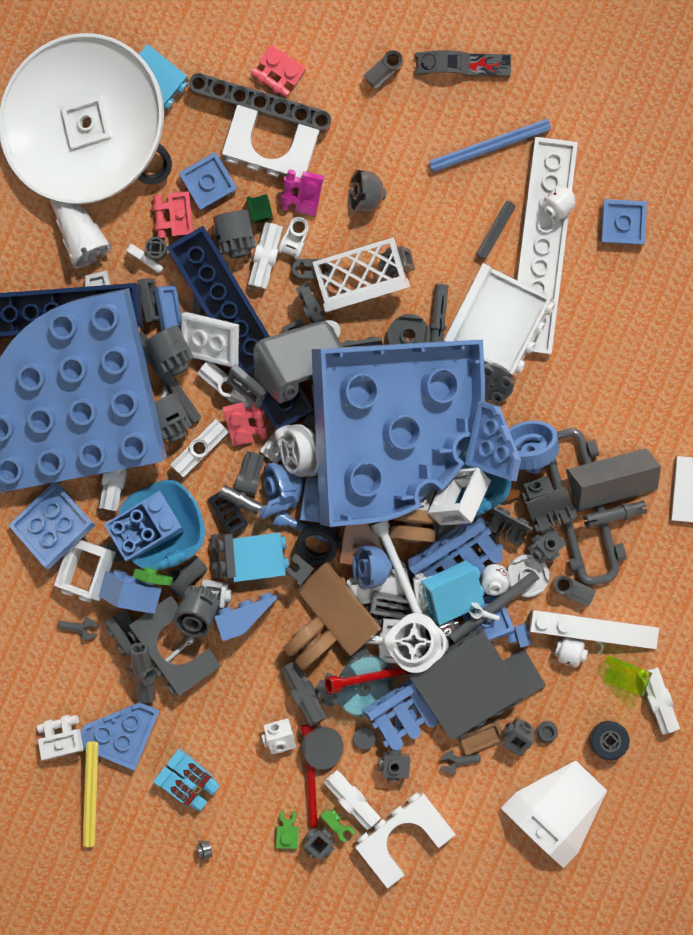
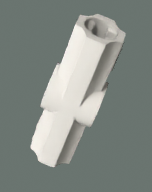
(265, 255)
(216, 377)
(189, 459)
(112, 484)
(661, 703)
(352, 799)

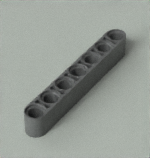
(252, 95)

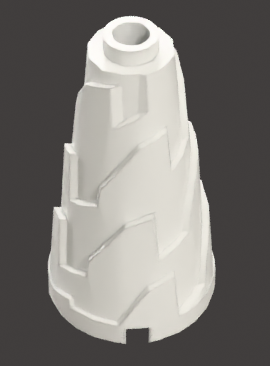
(80, 234)

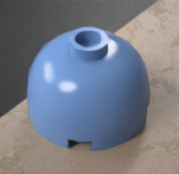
(371, 567)

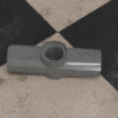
(142, 672)
(304, 694)

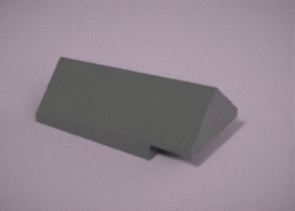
(613, 478)

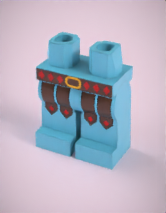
(188, 787)

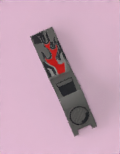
(463, 63)

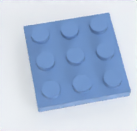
(51, 525)

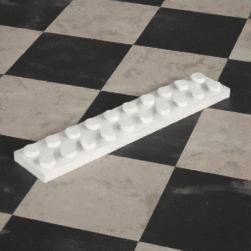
(546, 236)

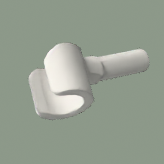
(481, 613)

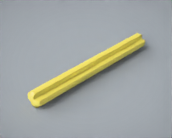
(90, 794)

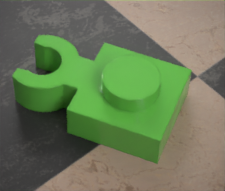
(150, 575)
(287, 834)

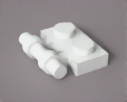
(61, 744)

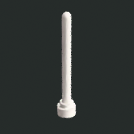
(382, 531)

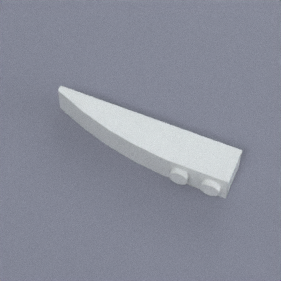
(593, 629)

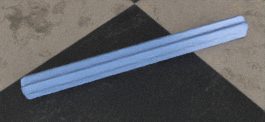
(490, 145)

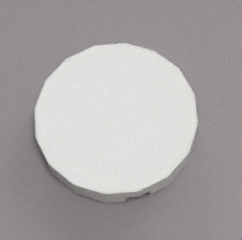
(523, 566)

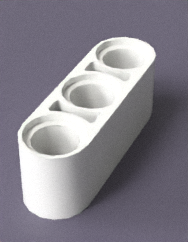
(391, 586)

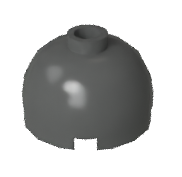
(366, 192)

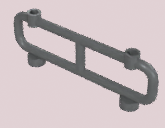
(615, 552)

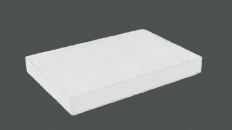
(211, 338)
(683, 490)

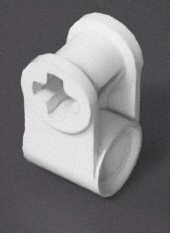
(294, 239)

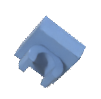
(521, 635)

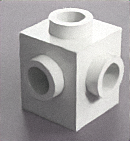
(279, 736)

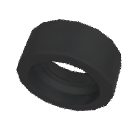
(163, 173)
(320, 530)

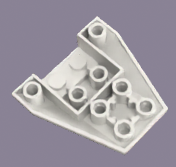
(558, 810)

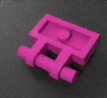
(309, 192)

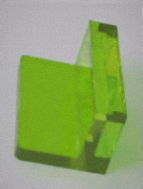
(627, 676)

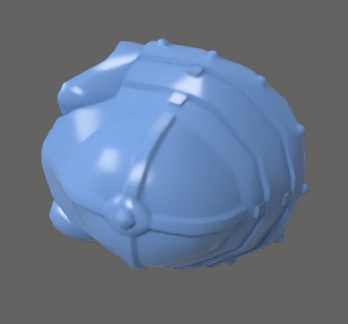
(281, 489)

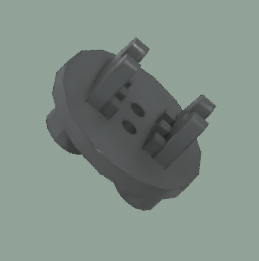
(502, 386)

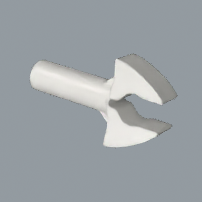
(139, 254)

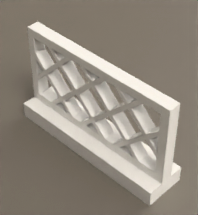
(370, 290)

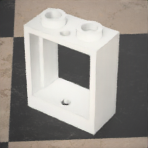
(444, 507)
(69, 565)

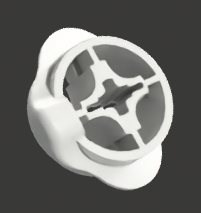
(298, 449)
(437, 645)

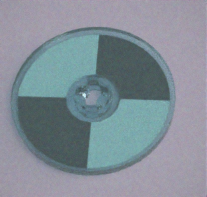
(354, 697)

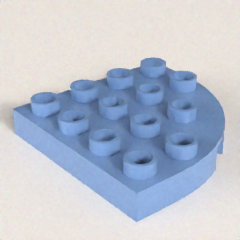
(77, 395)
(391, 424)

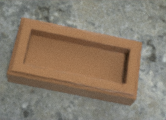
(482, 737)

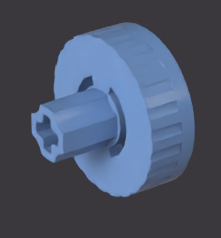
(535, 455)

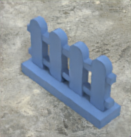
(454, 543)
(394, 700)

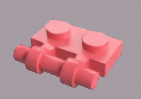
(282, 66)
(180, 214)
(239, 426)

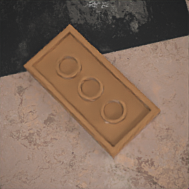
(339, 609)

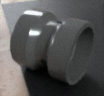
(158, 251)

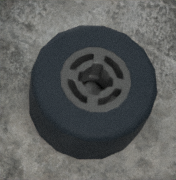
(606, 746)

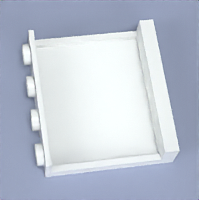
(503, 316)

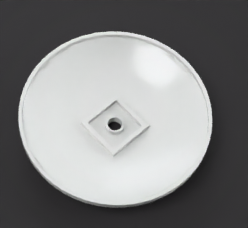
(52, 97)

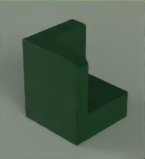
(260, 208)

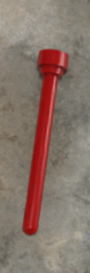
(334, 684)
(311, 784)

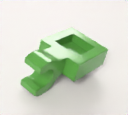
(333, 820)

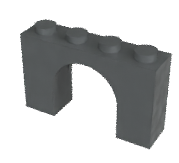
(178, 677)

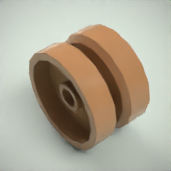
(412, 527)
(309, 643)

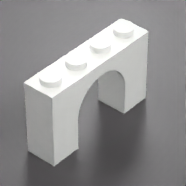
(239, 146)
(374, 845)

